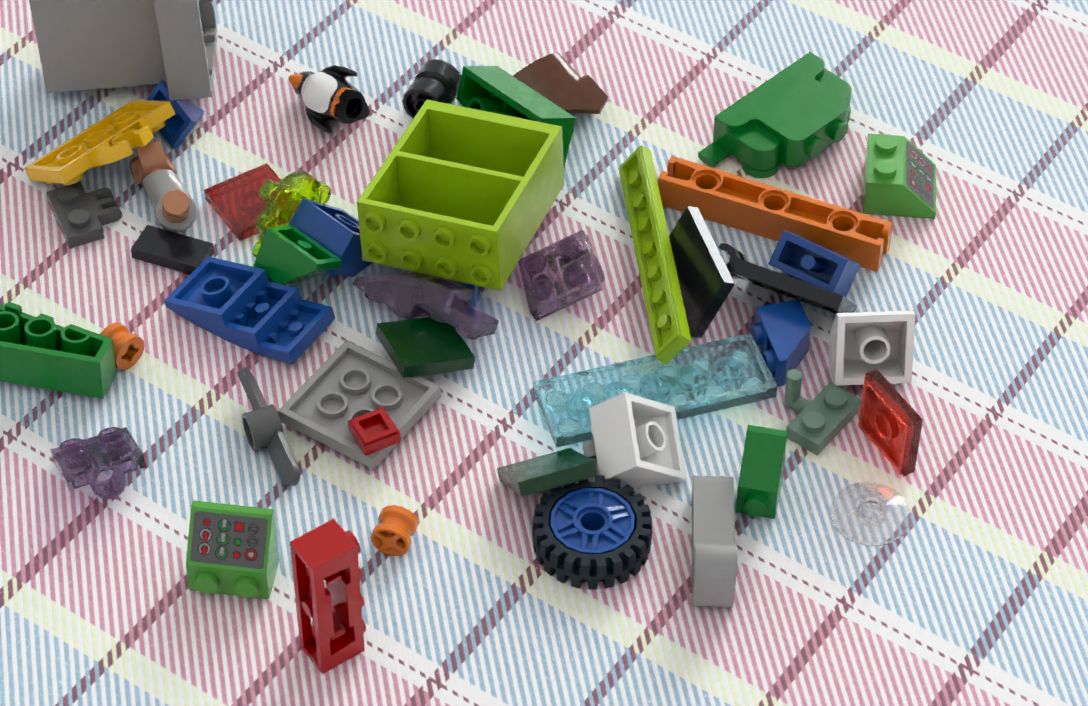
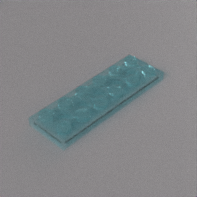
(693, 382)

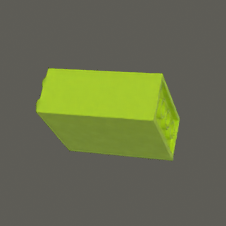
(461, 194)

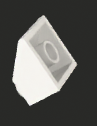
(872, 342)
(637, 441)

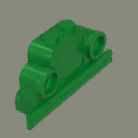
(783, 120)

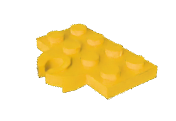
(102, 142)

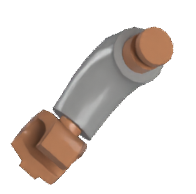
(168, 195)

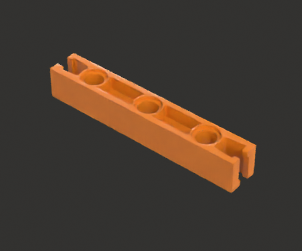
(770, 210)

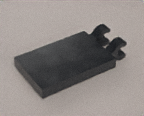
(785, 285)

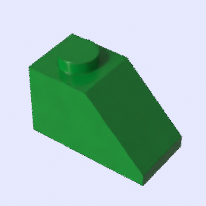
(293, 256)
(761, 471)

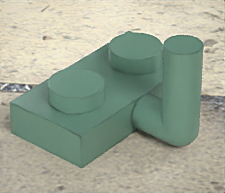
(822, 417)

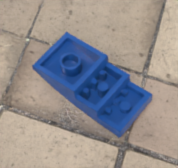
(249, 309)

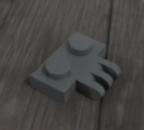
(82, 213)

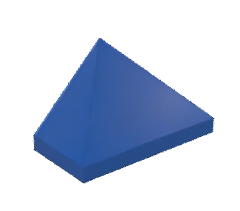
(182, 122)

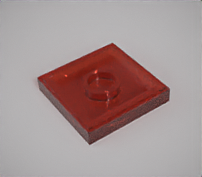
(239, 200)
(890, 422)

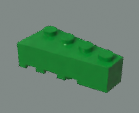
(501, 93)
(53, 356)

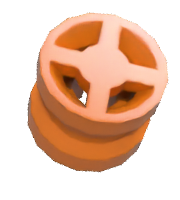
(127, 347)
(394, 530)

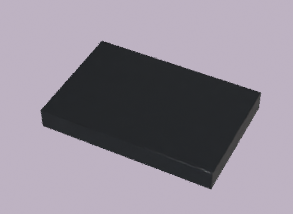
(700, 270)

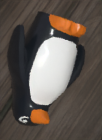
(330, 96)

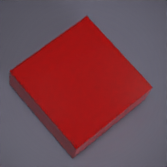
(374, 431)

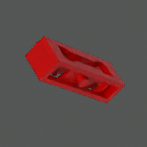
(336, 609)

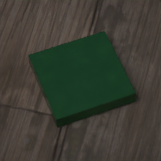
(424, 347)
(546, 472)

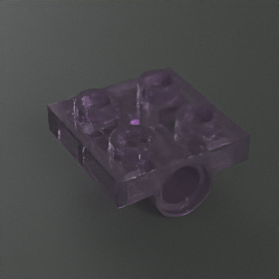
(560, 275)
(83, 460)

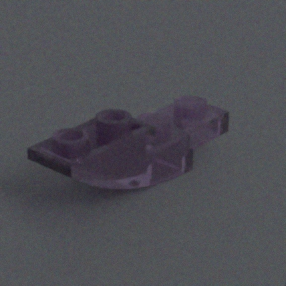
(423, 294)

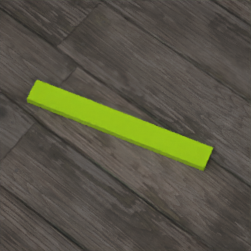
(654, 255)

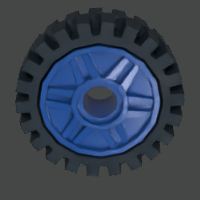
(592, 532)

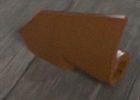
(563, 85)

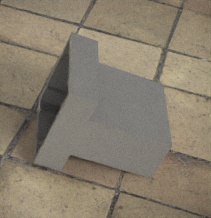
(127, 44)

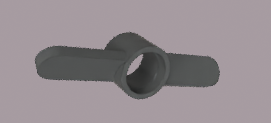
(265, 429)

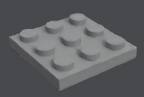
(353, 385)

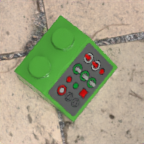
(898, 178)
(232, 550)

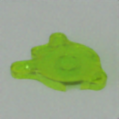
(284, 199)

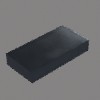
(171, 249)

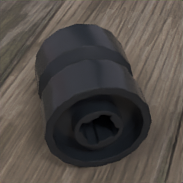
(434, 82)

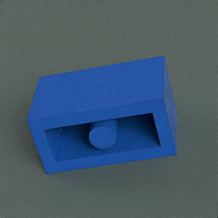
(814, 263)

